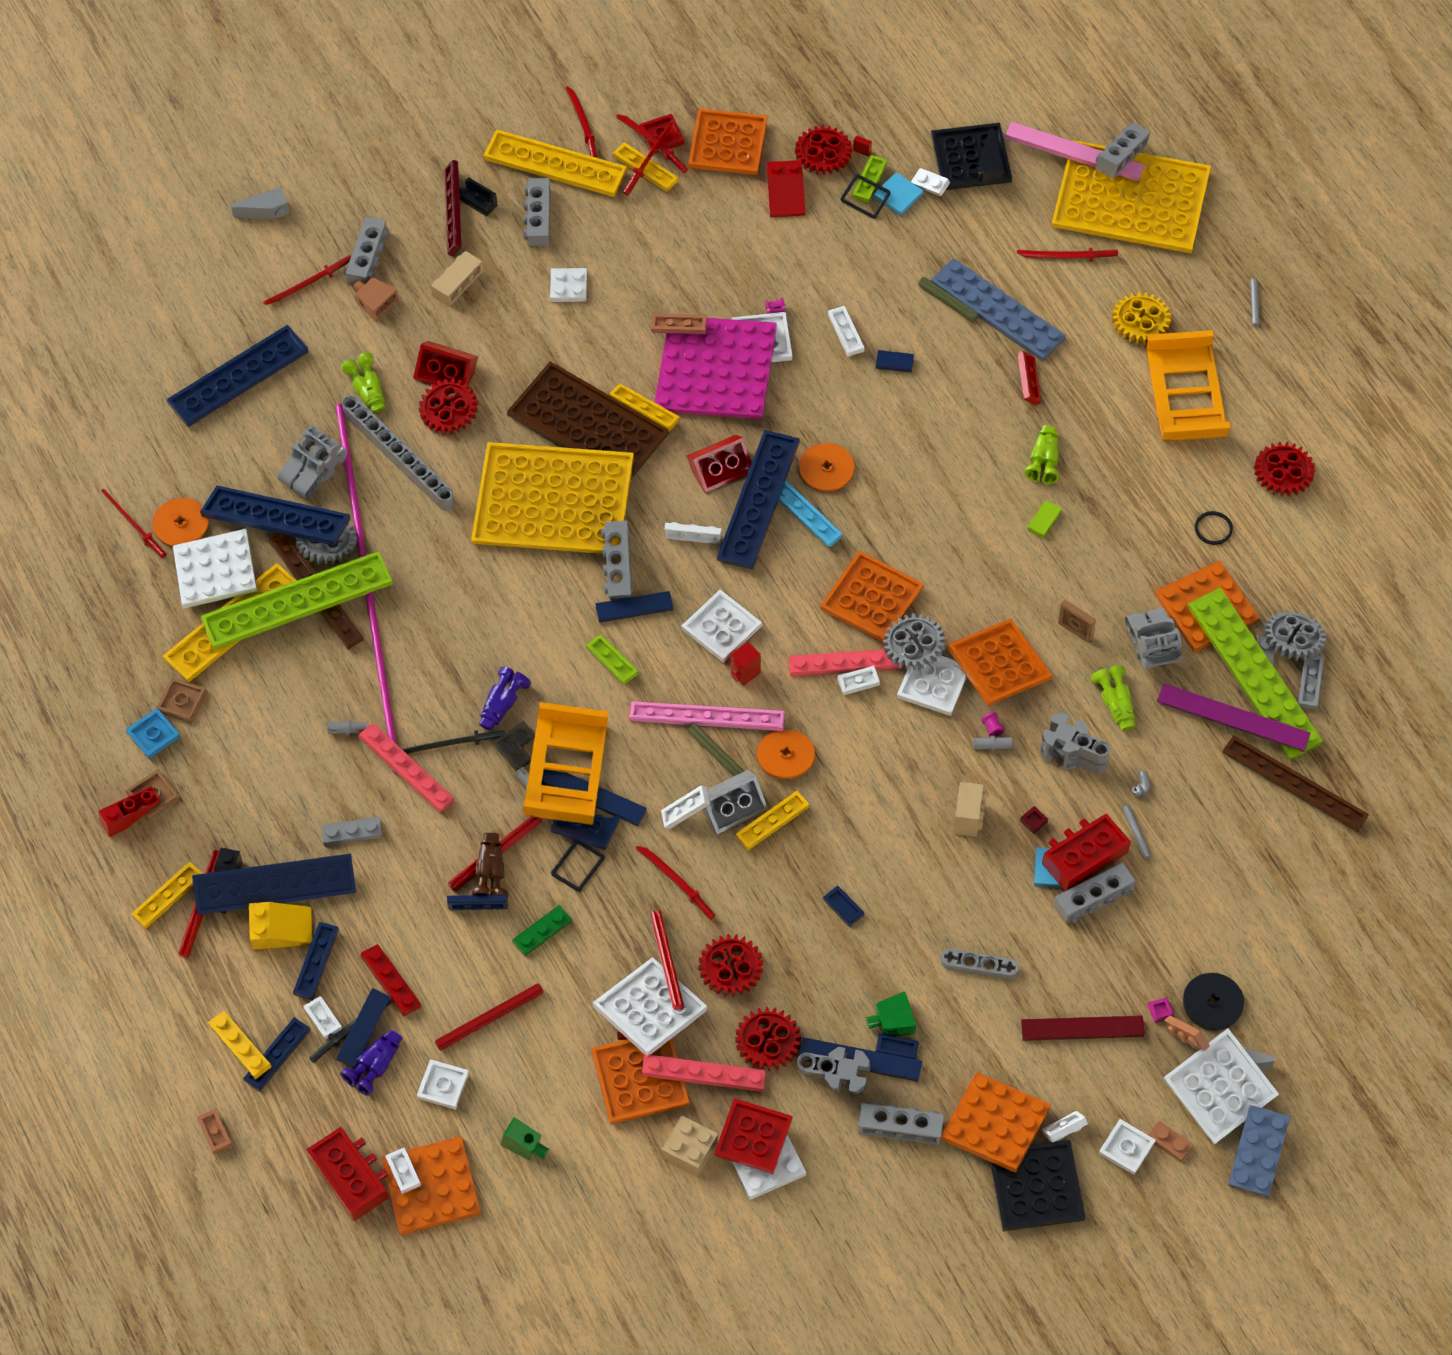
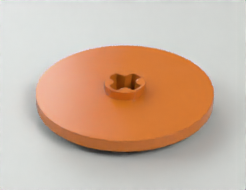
(826, 480)
(167, 520)
(796, 763)

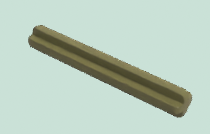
(948, 299)
(719, 754)

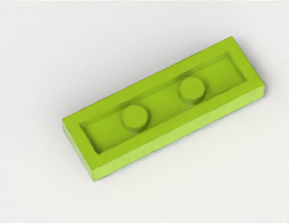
(873, 172)
(612, 659)

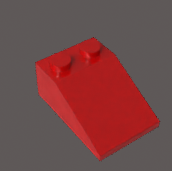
(785, 188)

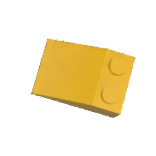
(279, 925)

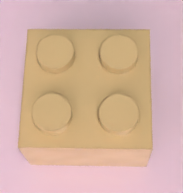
(969, 809)
(690, 1146)

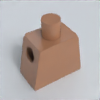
(375, 297)

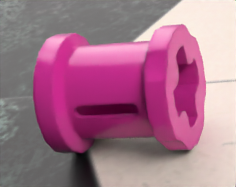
(775, 306)
(993, 724)

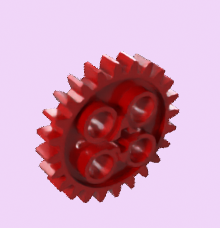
(823, 150)
(457, 418)
(1284, 469)
(714, 970)
(784, 1046)

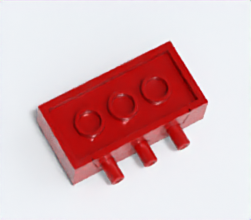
(1085, 851)
(349, 1173)

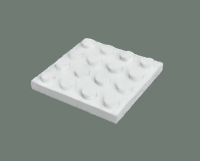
(214, 568)
(643, 1008)
(1220, 1086)

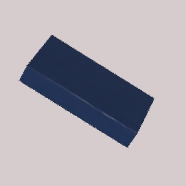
(894, 361)
(843, 906)
(897, 1046)

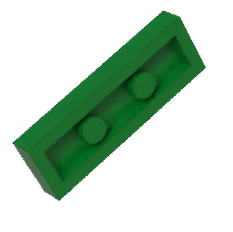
(542, 930)

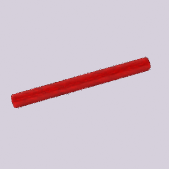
(508, 841)
(195, 920)
(667, 960)
(489, 1016)

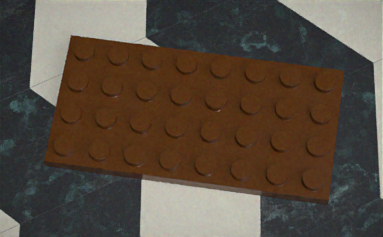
(585, 417)

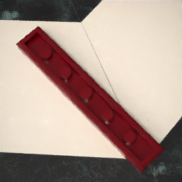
(452, 199)
(1082, 1028)

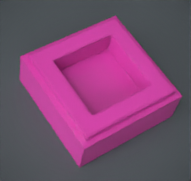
(1160, 1009)

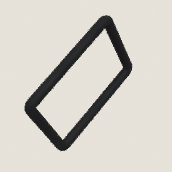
(872, 183)
(590, 873)

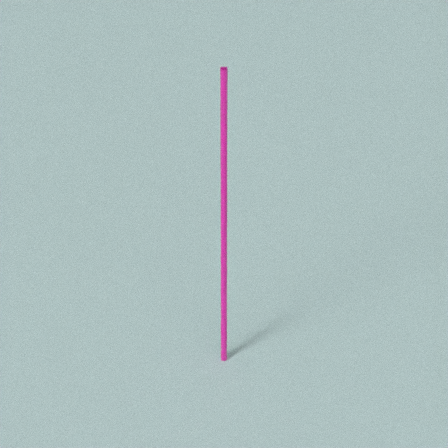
(369, 597)

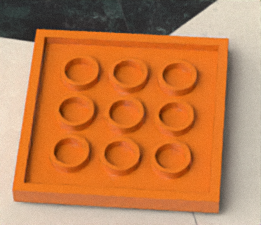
(727, 141)
(1178, 594)
(871, 595)
(999, 662)
(624, 1088)
(995, 1122)
(444, 1191)

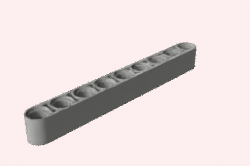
(400, 459)

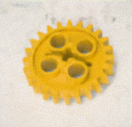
(1139, 311)

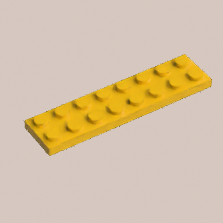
(555, 163)
(196, 652)

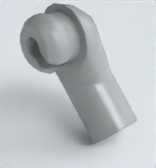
(1144, 785)

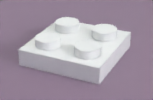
(568, 285)
(442, 1084)
(1127, 1147)

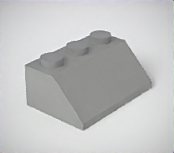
(734, 802)

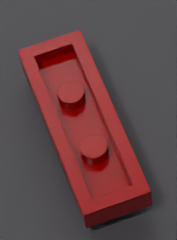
(1029, 378)

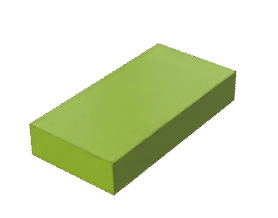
(1044, 519)

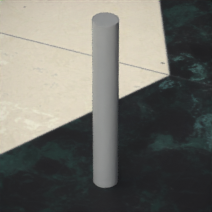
(1254, 302)
(1136, 831)

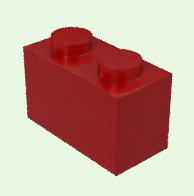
(745, 664)

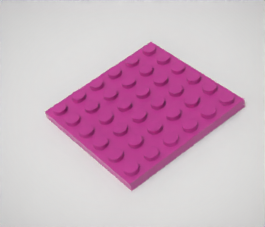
(718, 370)

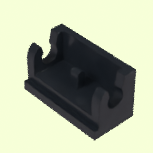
(478, 197)

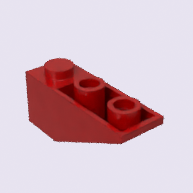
(127, 811)

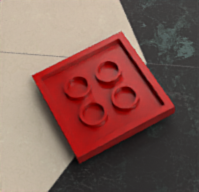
(753, 1136)

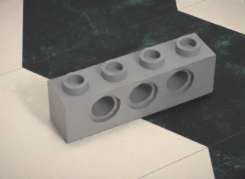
(1122, 150)
(538, 212)
(369, 240)
(619, 530)
(1099, 884)
(890, 1129)

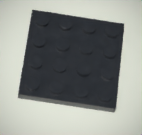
(959, 153)
(1041, 1190)

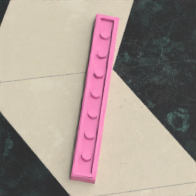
(1065, 148)
(707, 716)

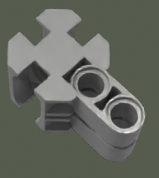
(306, 468)
(1154, 638)
(1074, 746)
(843, 1069)

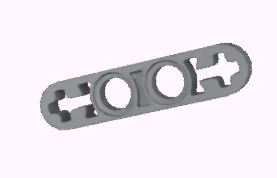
(980, 960)

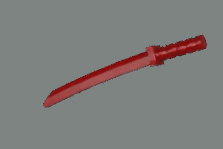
(588, 136)
(668, 153)
(639, 172)
(1069, 254)
(328, 271)
(147, 538)
(694, 896)

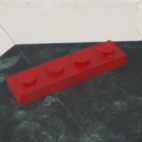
(390, 980)

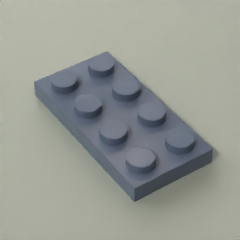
(1259, 1150)

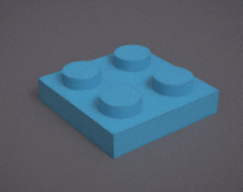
(152, 733)

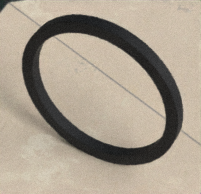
(1218, 514)

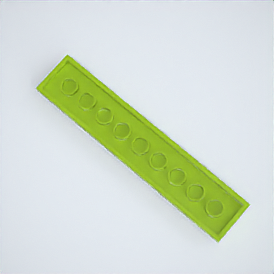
(296, 600)
(1250, 666)

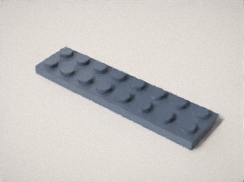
(999, 310)

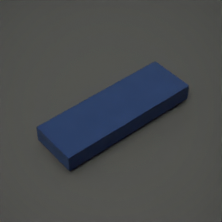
(477, 902)

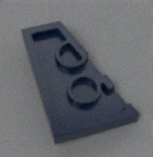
(595, 835)

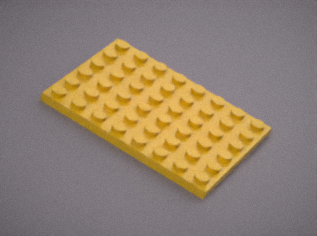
(1153, 212)
(550, 497)

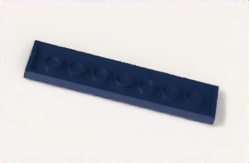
(237, 375)
(758, 499)
(275, 515)
(274, 883)

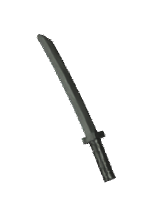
(476, 737)
(335, 1039)

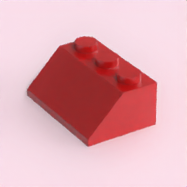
(441, 362)
(720, 463)

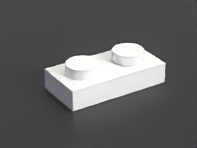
(930, 182)
(858, 680)
(322, 1017)
(1061, 1128)
(403, 1170)

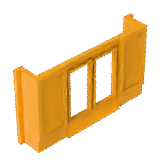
(1185, 354)
(573, 730)

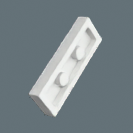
(846, 331)
(692, 533)
(685, 807)

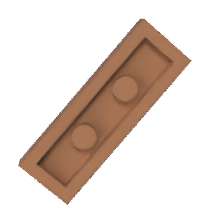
(679, 323)
(1186, 1033)

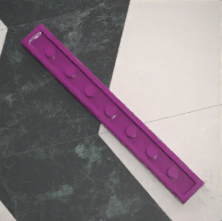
(1234, 717)

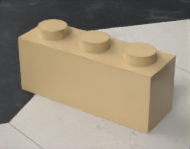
(457, 278)

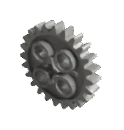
(326, 552)
(1306, 641)
(899, 649)

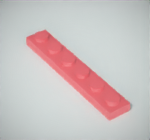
(840, 662)
(406, 768)
(703, 1073)

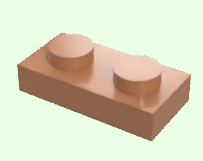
(214, 1131)
(1170, 1141)

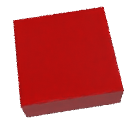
(862, 146)

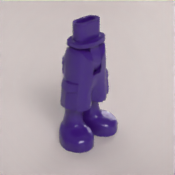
(502, 700)
(374, 1059)

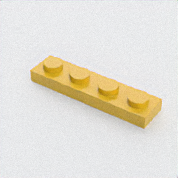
(652, 171)
(645, 406)
(772, 820)
(166, 896)
(239, 1044)

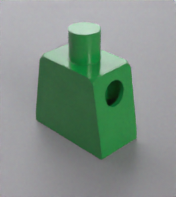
(893, 1016)
(517, 1138)

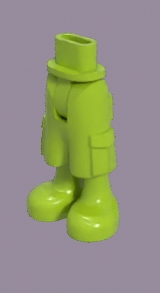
(368, 386)
(1044, 453)
(1118, 698)

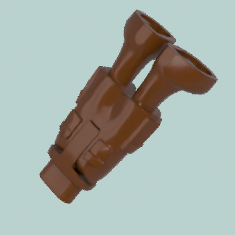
(490, 866)

